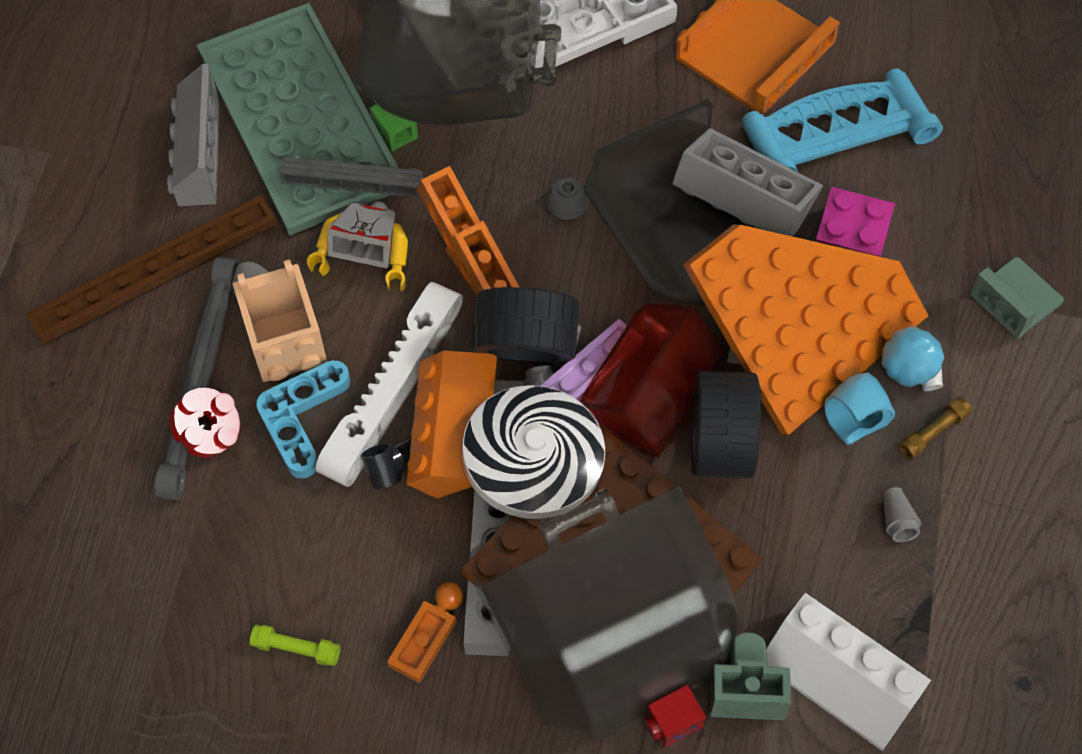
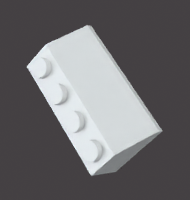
(845, 671)

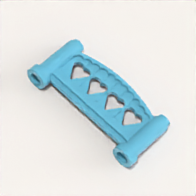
(904, 113)

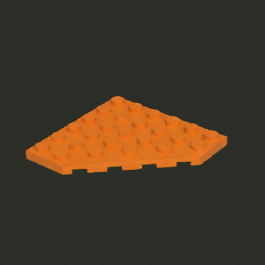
(801, 313)

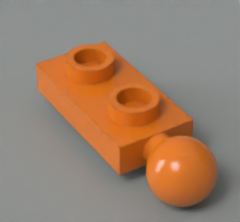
(427, 633)

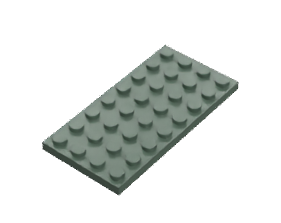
(298, 101)

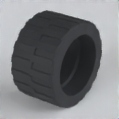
(526, 325)
(725, 424)

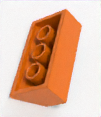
(446, 397)

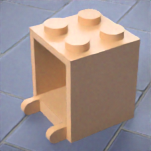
(280, 322)

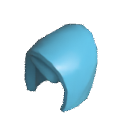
(858, 408)

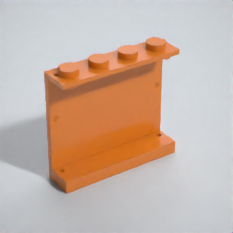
(753, 48)

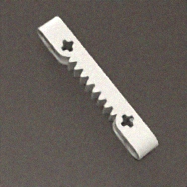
(427, 327)

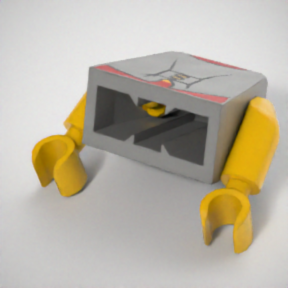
(363, 236)

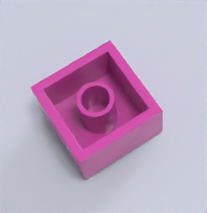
(855, 222)

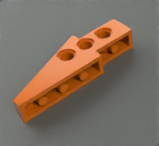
(463, 233)

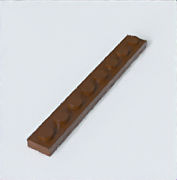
(151, 269)

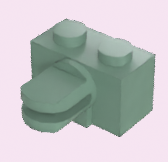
(747, 685)

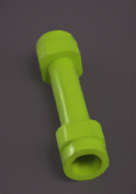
(325, 652)

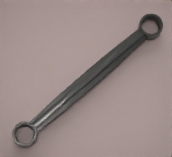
(171, 476)

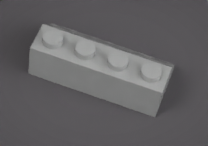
(195, 140)
(746, 184)

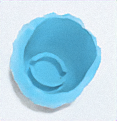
(912, 356)

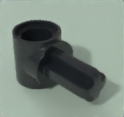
(386, 463)

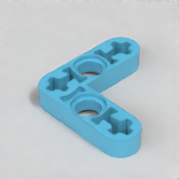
(286, 414)

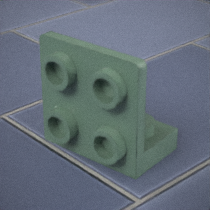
(1015, 296)

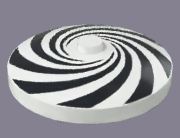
(533, 452)

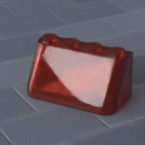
(652, 375)

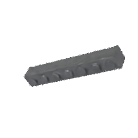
(350, 176)

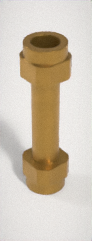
(915, 444)

